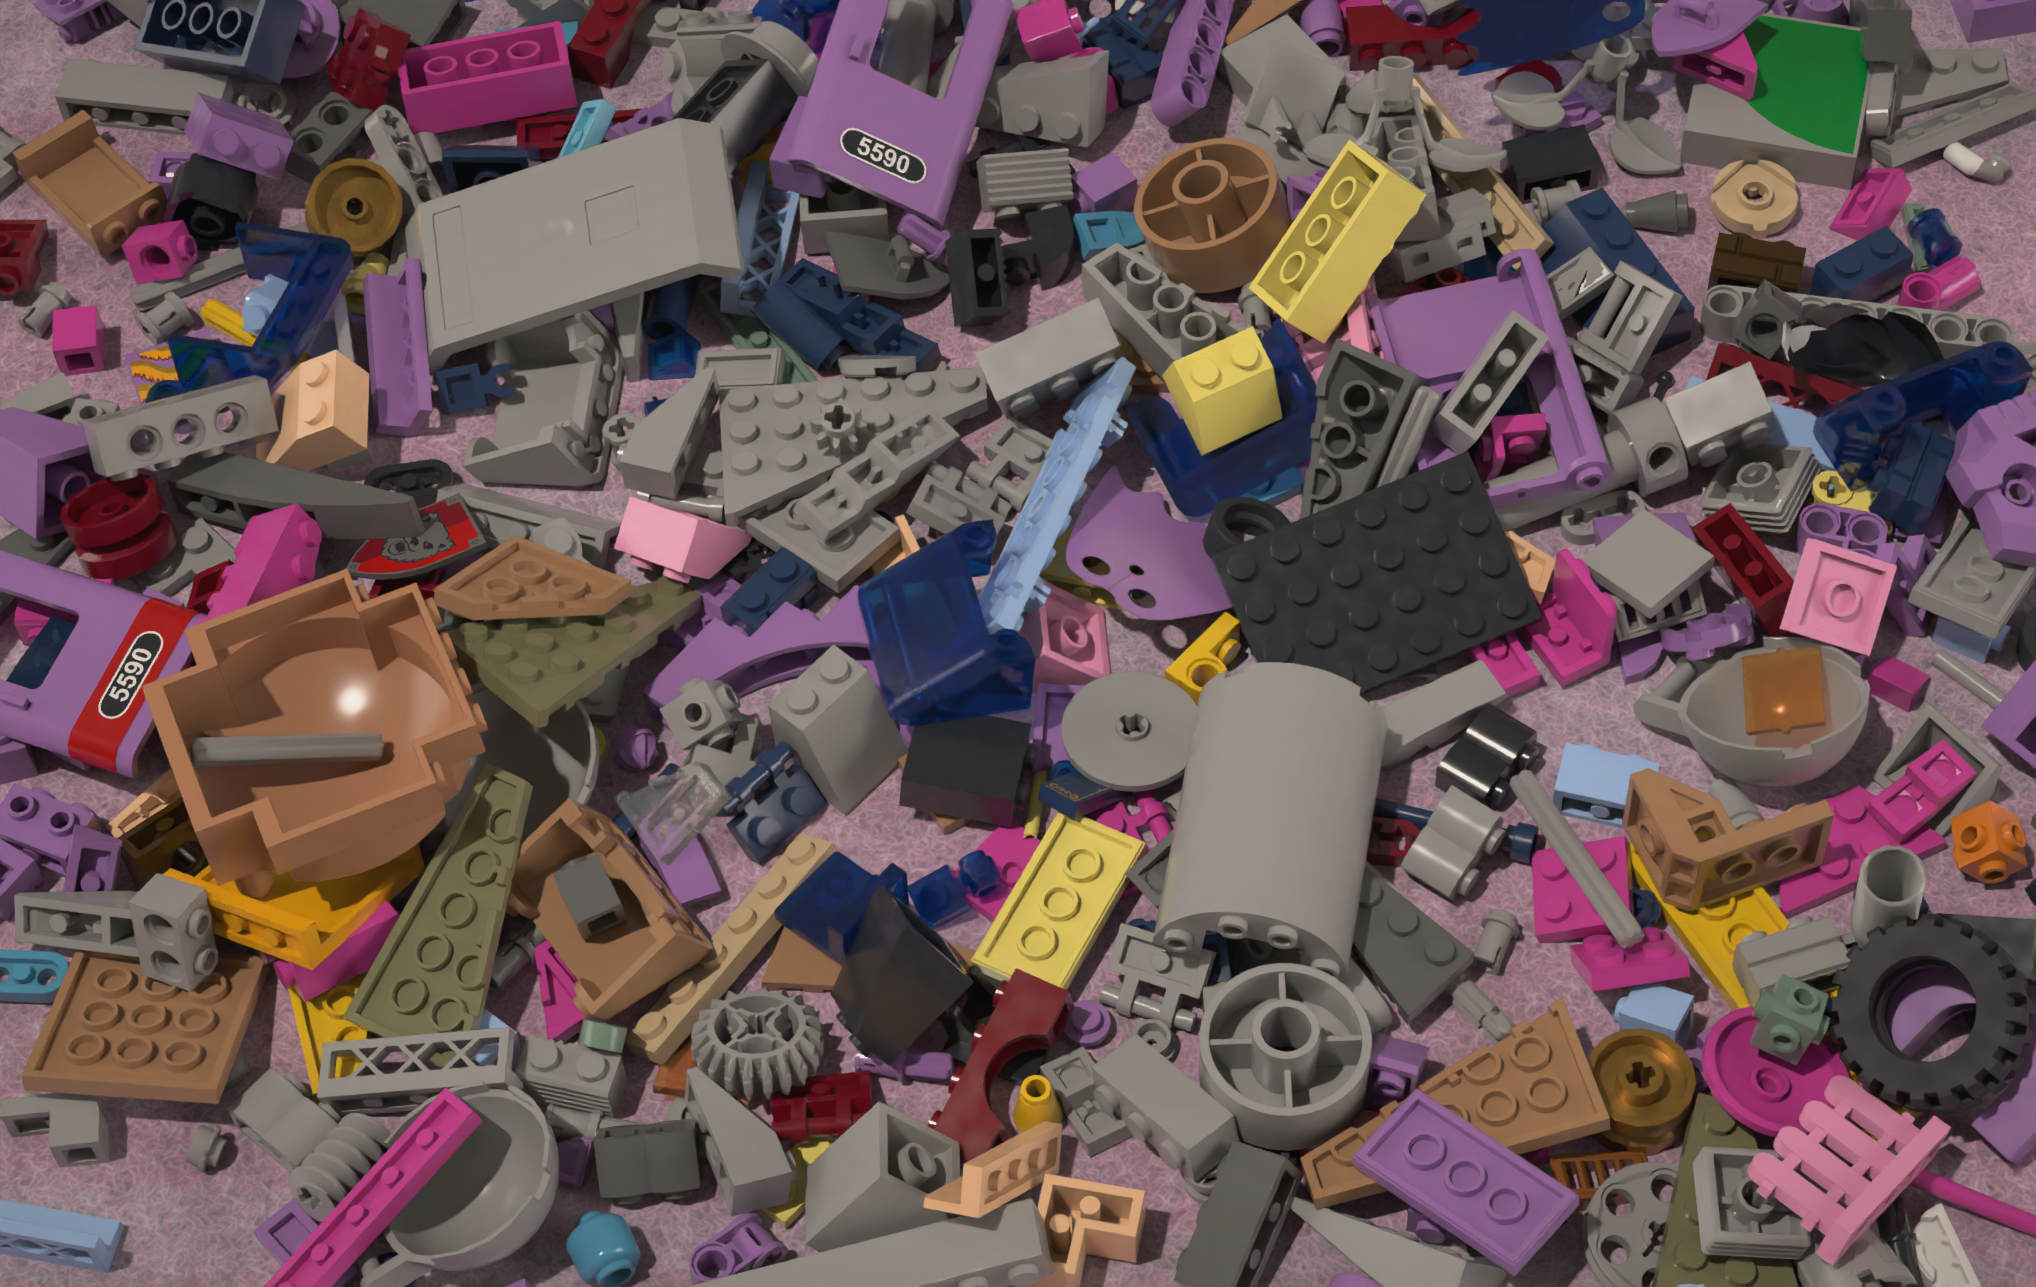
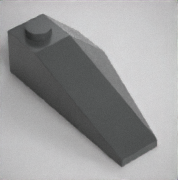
(1355, 424)

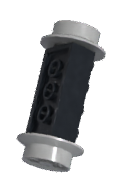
(753, 87)

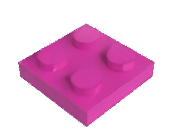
(1560, 904)
(1609, 966)

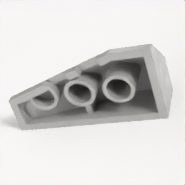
(1395, 1256)

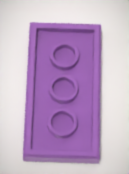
(1465, 1181)

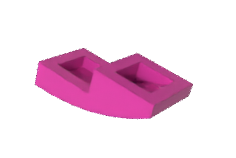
(1922, 791)

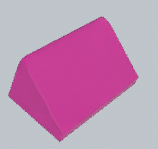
(1872, 202)

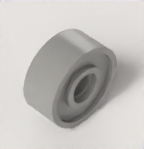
(1279, 1095)

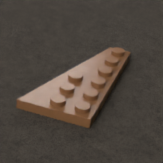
(1519, 1092)

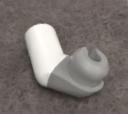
(1974, 165)

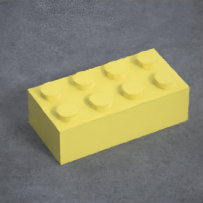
(1337, 242)

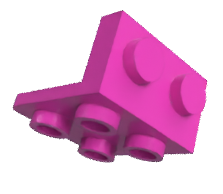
(1575, 623)

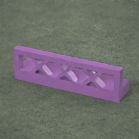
(398, 351)

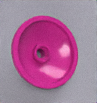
(1760, 1086)

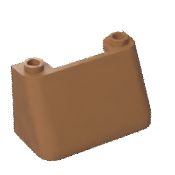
(628, 958)

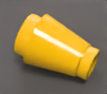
(1036, 1104)

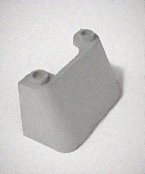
(565, 394)

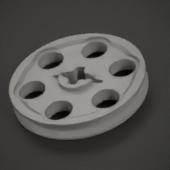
(1632, 1231)

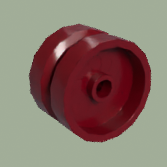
(119, 527)

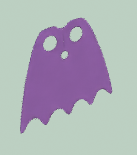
(1137, 531)

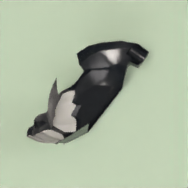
(1856, 346)

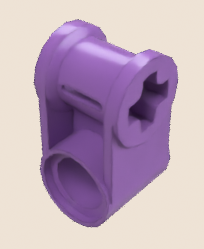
(736, 1249)

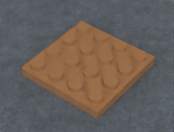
(141, 1036)

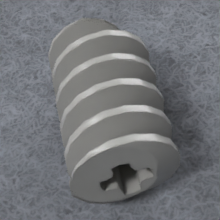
(338, 1164)

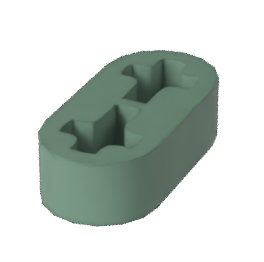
(602, 1035)

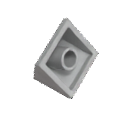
(1923, 734)

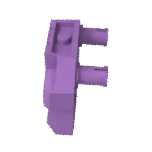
(1990, 459)

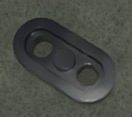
(413, 479)

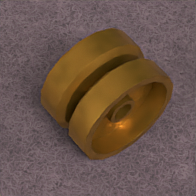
(358, 183)
(1645, 1090)

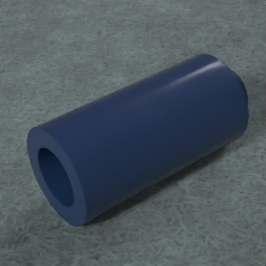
(670, 307)
(799, 326)

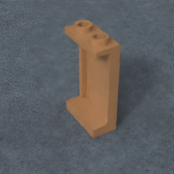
(90, 184)

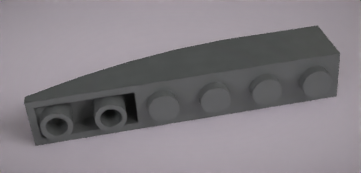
(237, 487)

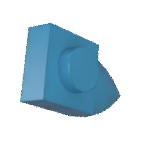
(1103, 229)

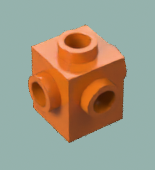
(1988, 843)

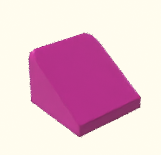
(1897, 683)

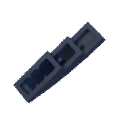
(863, 323)

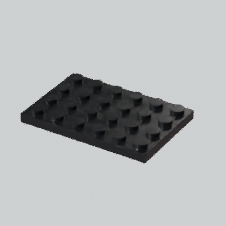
(1382, 580)

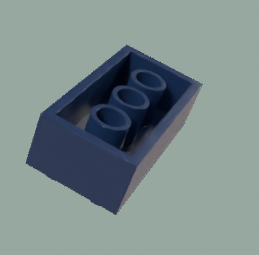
(222, 36)

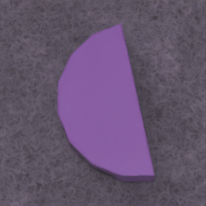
(1638, 654)

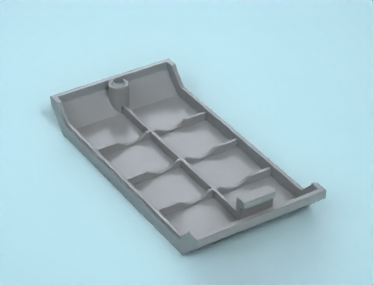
(574, 235)

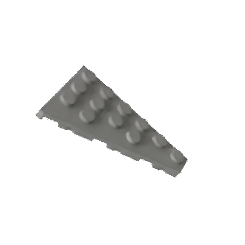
(769, 434)

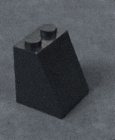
(895, 979)

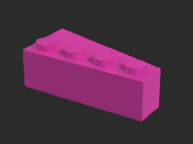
(272, 558)

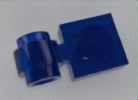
(942, 893)

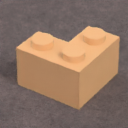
(1089, 1220)

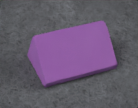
(92, 861)

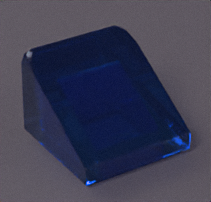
(673, 356)

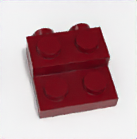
(19, 254)

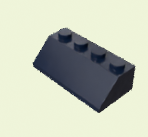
(1600, 224)

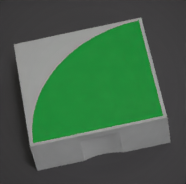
(1803, 105)

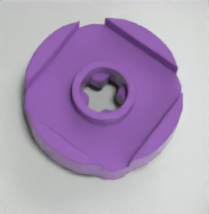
(1709, 631)

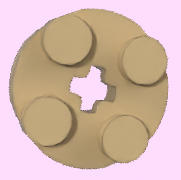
(1751, 217)

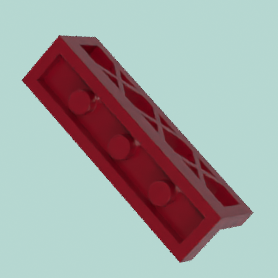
(1781, 372)

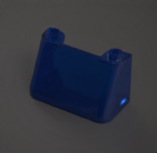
(1952, 386)

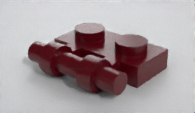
(822, 1107)

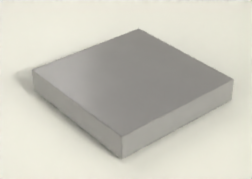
(1647, 563)

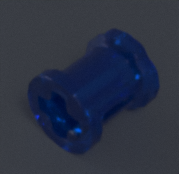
(1934, 237)

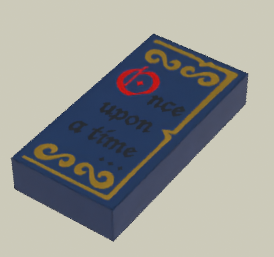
(1077, 795)

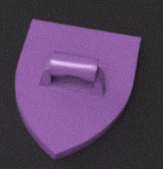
(1699, 25)

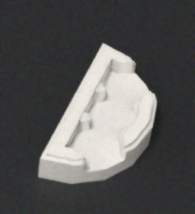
(1940, 1253)

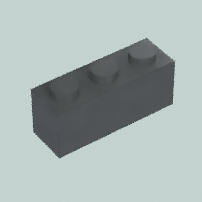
(1239, 1219)

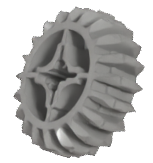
(756, 1041)

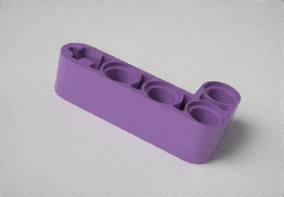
(1843, 529)

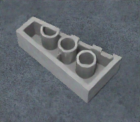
(1403, 149)
(1152, 312)

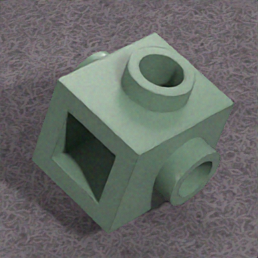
(1789, 1019)

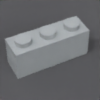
(1487, 382)
(1164, 1107)

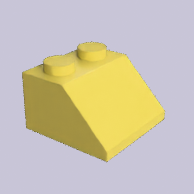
(1225, 390)

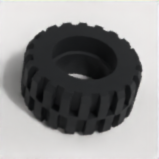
(1877, 973)

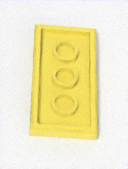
(1060, 902)

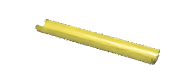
(1035, 806)

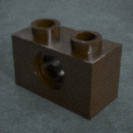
(161, 844)

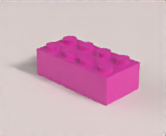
(487, 79)

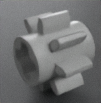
(843, 416)

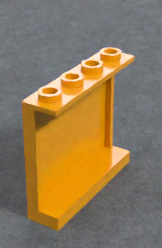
(303, 918)

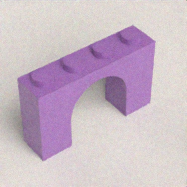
(1921, 1009)

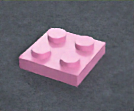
(1838, 597)

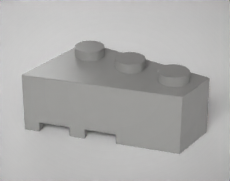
(1049, 99)

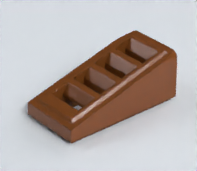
(1582, 1163)

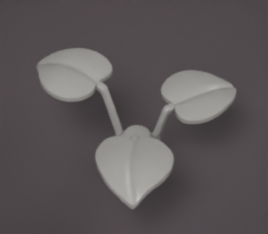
(1393, 91)
(1533, 103)

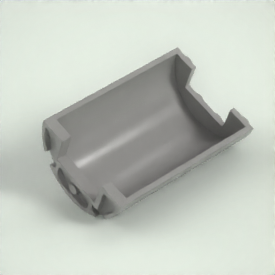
(1275, 814)

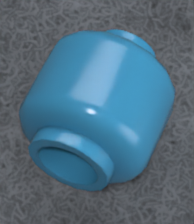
(603, 1249)

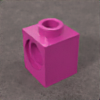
(146, 256)

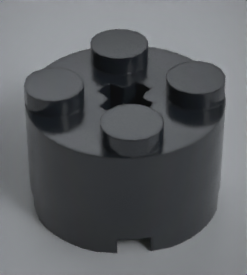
(211, 200)

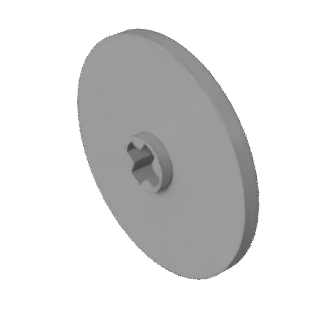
(1125, 700)

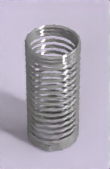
(1888, 875)

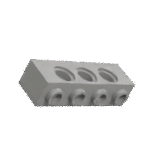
(111, 433)

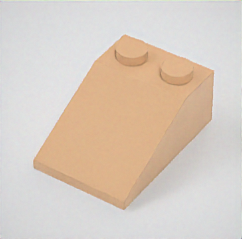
(319, 414)

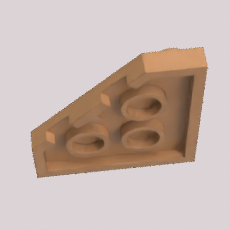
(530, 582)

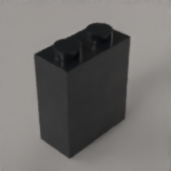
(969, 768)

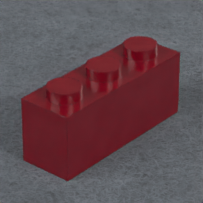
(1747, 567)

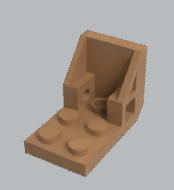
(1693, 873)

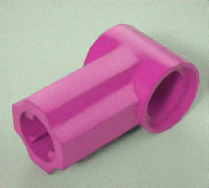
(1940, 286)

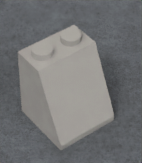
(837, 729)
(877, 1180)

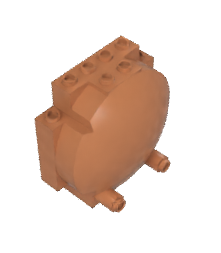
(319, 666)

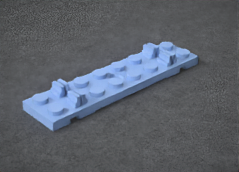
(1060, 484)

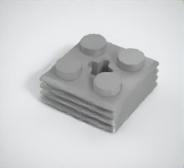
(1763, 485)
(1732, 1225)

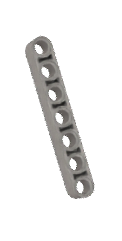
(1951, 330)

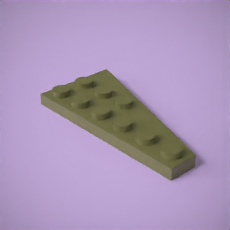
(446, 940)

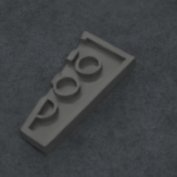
(1405, 948)

